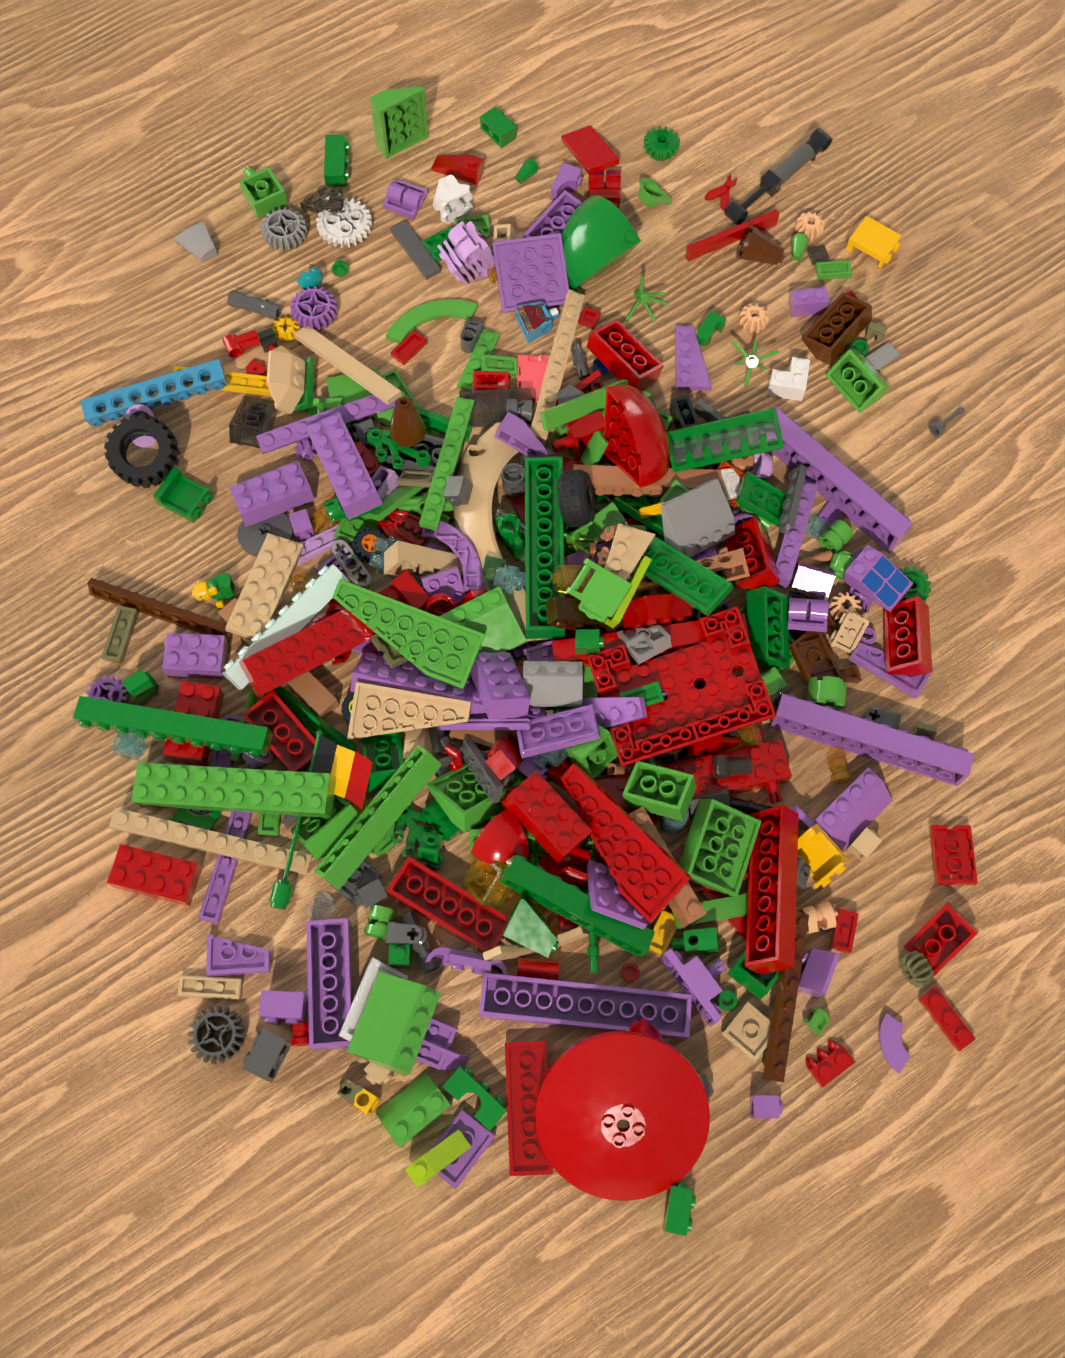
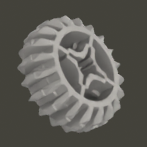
(294, 227)

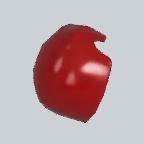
(440, 604)

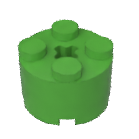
(827, 692)

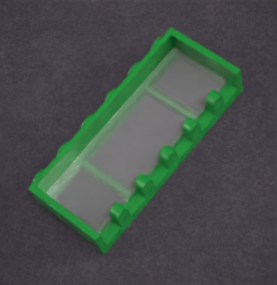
(724, 440)

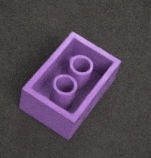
(195, 656)

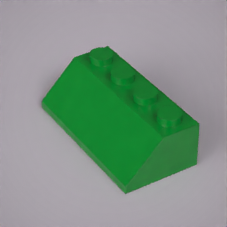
(768, 627)

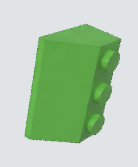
(858, 380)
(321, 834)
(413, 1110)

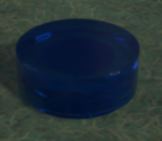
(598, 365)

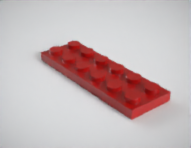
(525, 1071)

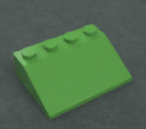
(399, 119)
(492, 617)
(465, 798)
(719, 846)
(394, 1023)

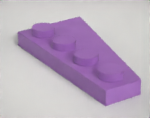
(875, 662)
(616, 711)

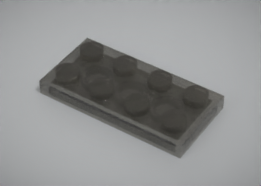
(491, 404)

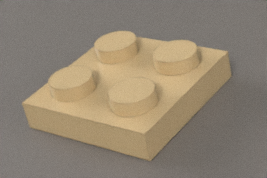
(749, 1032)

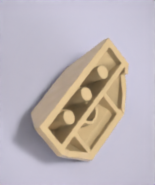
(285, 378)

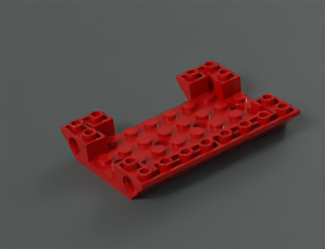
(688, 712)

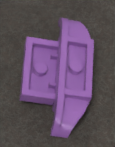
(462, 959)
(437, 1049)

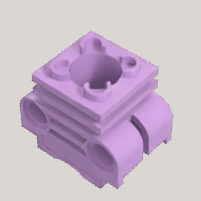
(469, 253)

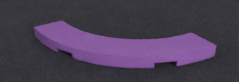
(464, 551)

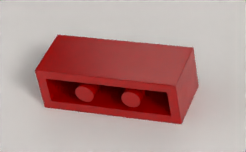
(504, 757)

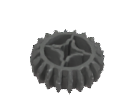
(208, 1039)

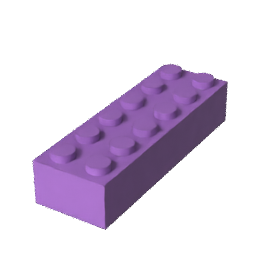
(344, 466)
(328, 981)

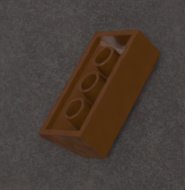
(837, 328)

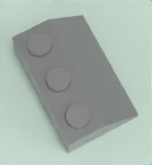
(553, 683)

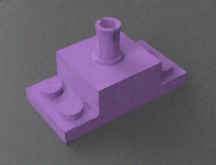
(698, 982)

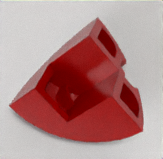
(501, 840)

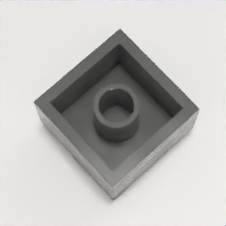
(266, 1055)

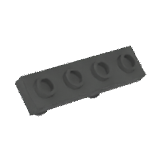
(484, 775)

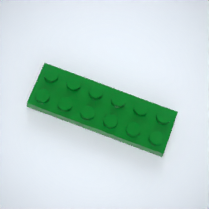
(685, 577)

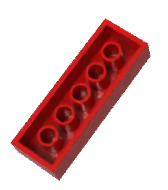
(448, 906)

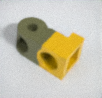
(359, 1097)

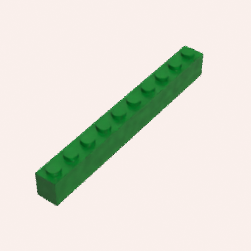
(173, 726)

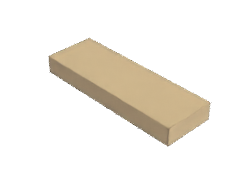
(210, 987)

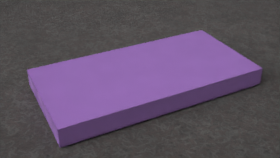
(559, 731)

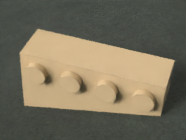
(417, 560)

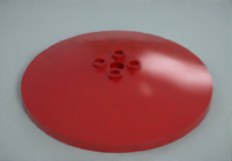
(614, 1080)

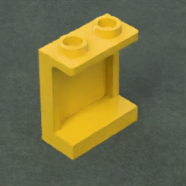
(875, 240)
(822, 855)

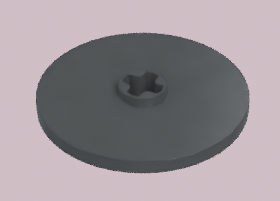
(252, 539)

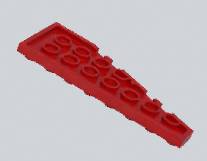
(638, 863)

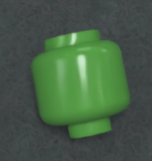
(840, 563)

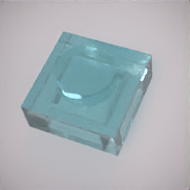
(816, 527)

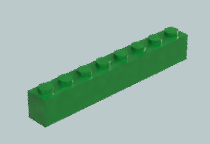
(572, 904)

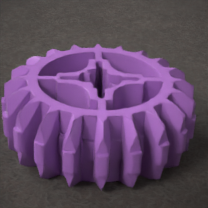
(314, 308)

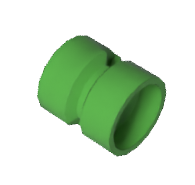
(835, 536)
(378, 922)

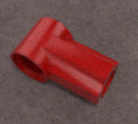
(237, 344)

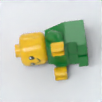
(217, 588)

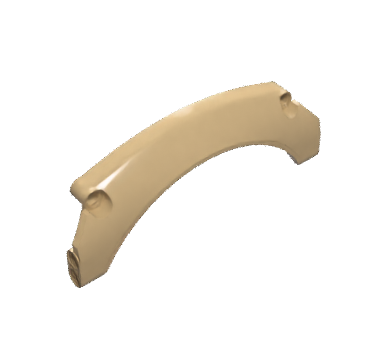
(482, 467)

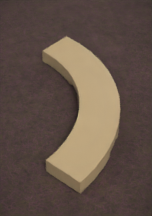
(516, 951)

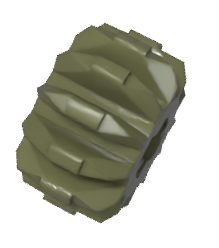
(916, 969)

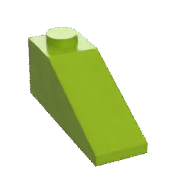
(437, 1158)

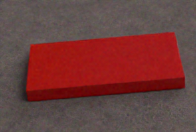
(590, 150)

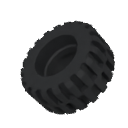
(127, 432)

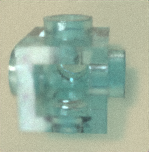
(509, 579)

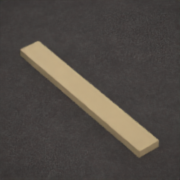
(348, 365)

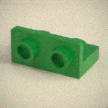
(432, 242)

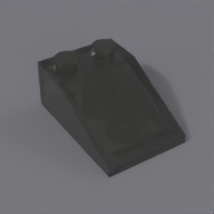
(251, 419)

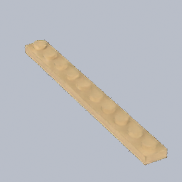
(557, 360)
(208, 841)

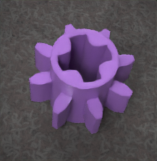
(305, 450)

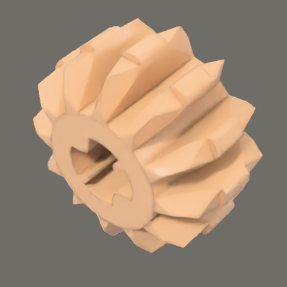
(810, 225)
(753, 318)
(838, 603)

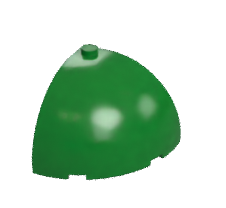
(595, 240)

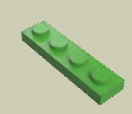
(484, 345)

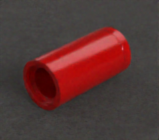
(538, 968)

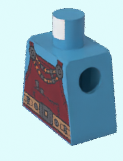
(535, 319)

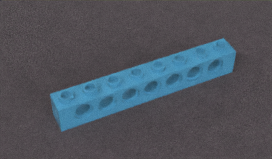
(196, 374)

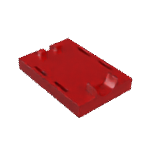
(952, 855)

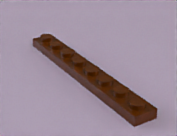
(156, 608)
(785, 1008)

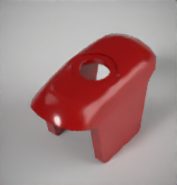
(572, 867)

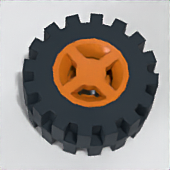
(366, 537)

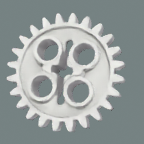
(346, 225)

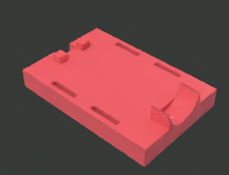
(532, 373)

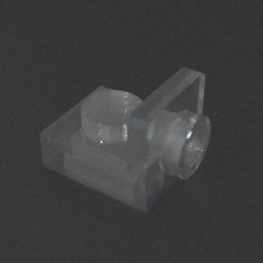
(320, 906)

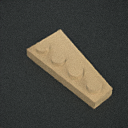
(627, 549)

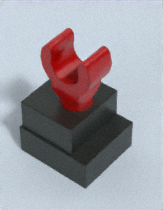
(268, 340)

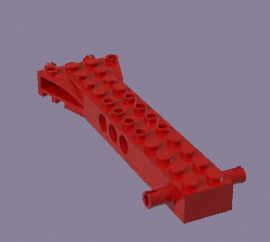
(768, 771)

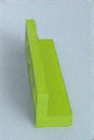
(635, 580)

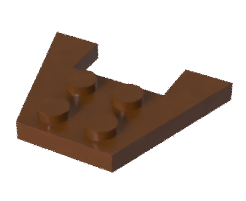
(816, 659)

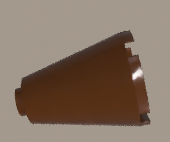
(759, 248)
(406, 423)

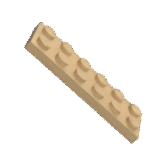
(264, 586)

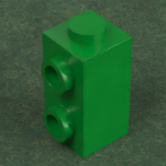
(678, 1208)

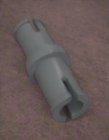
(579, 361)

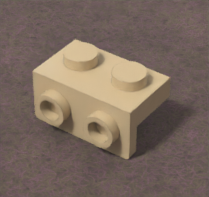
(850, 632)

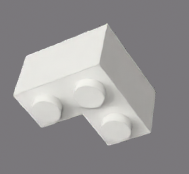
(790, 383)

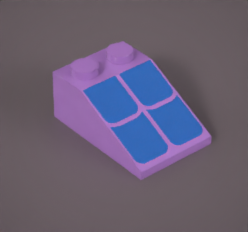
(877, 578)

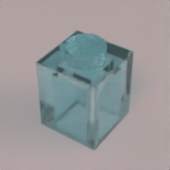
(129, 746)

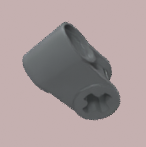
(470, 335)
(882, 716)
(403, 933)

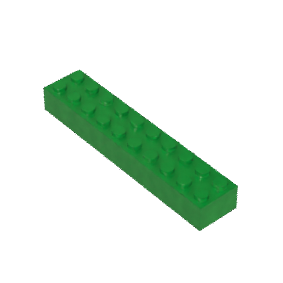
(542, 543)

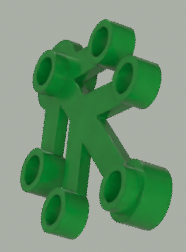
(378, 437)
(415, 833)

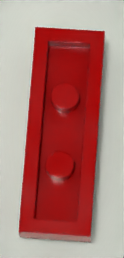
(947, 1019)

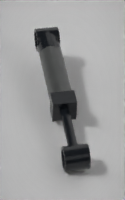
(772, 180)

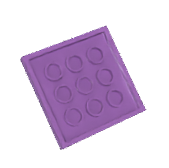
(530, 271)

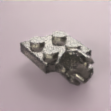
(324, 199)

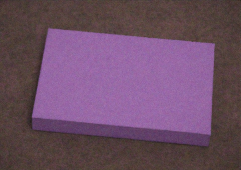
(477, 1136)

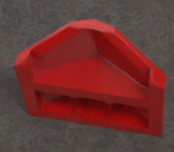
(490, 380)

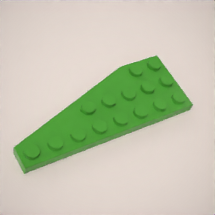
(428, 641)

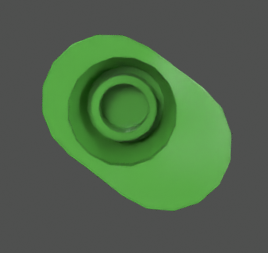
(652, 194)

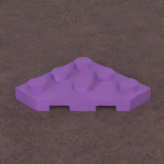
(607, 899)

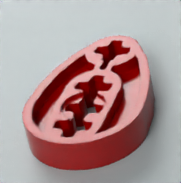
(400, 518)

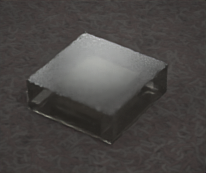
(818, 254)

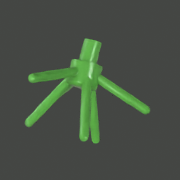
(643, 297)
(752, 360)
(573, 538)

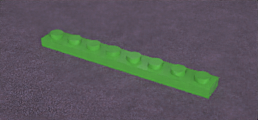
(446, 463)

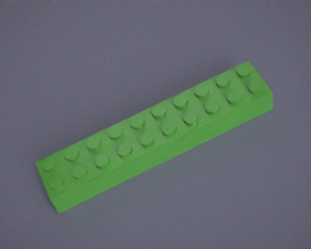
(234, 790)

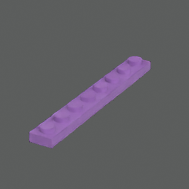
(297, 431)

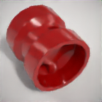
(300, 1034)

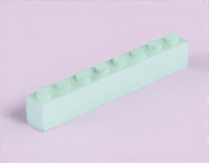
(290, 621)

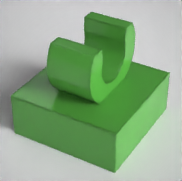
(818, 1021)

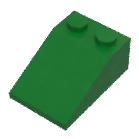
(385, 754)
(754, 982)

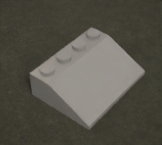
(697, 519)

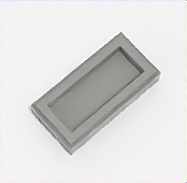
(883, 356)

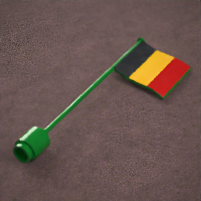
(352, 780)

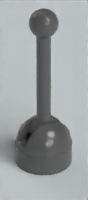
(939, 427)

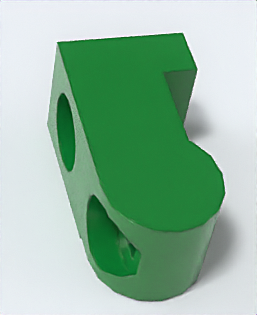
(712, 323)

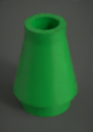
(527, 170)

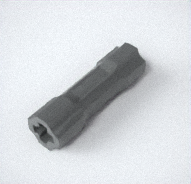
(265, 308)
(421, 950)

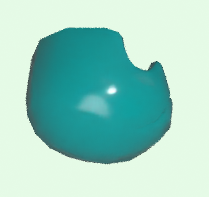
(311, 279)

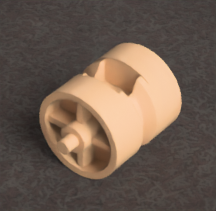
(820, 917)

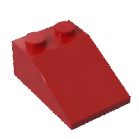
(942, 937)

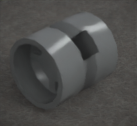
(521, 409)
(513, 479)

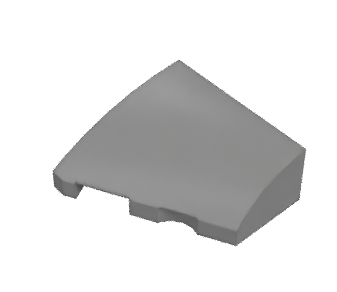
(197, 242)
(645, 642)

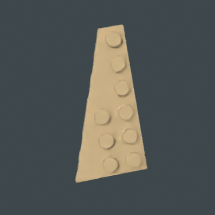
(393, 710)

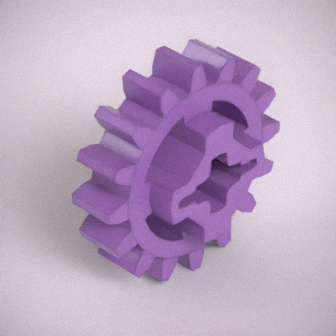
(115, 692)

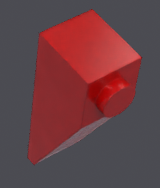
(461, 166)

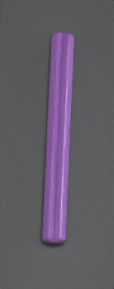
(491, 724)

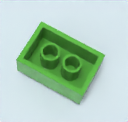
(659, 790)

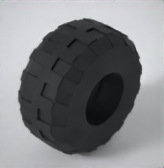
(576, 498)

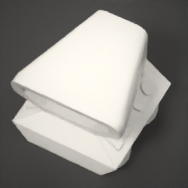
(452, 199)

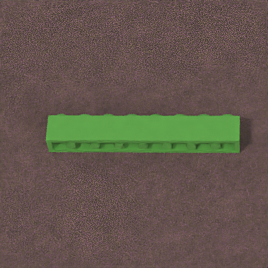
(378, 817)

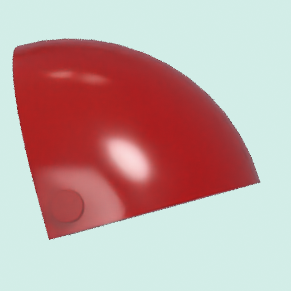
(635, 435)

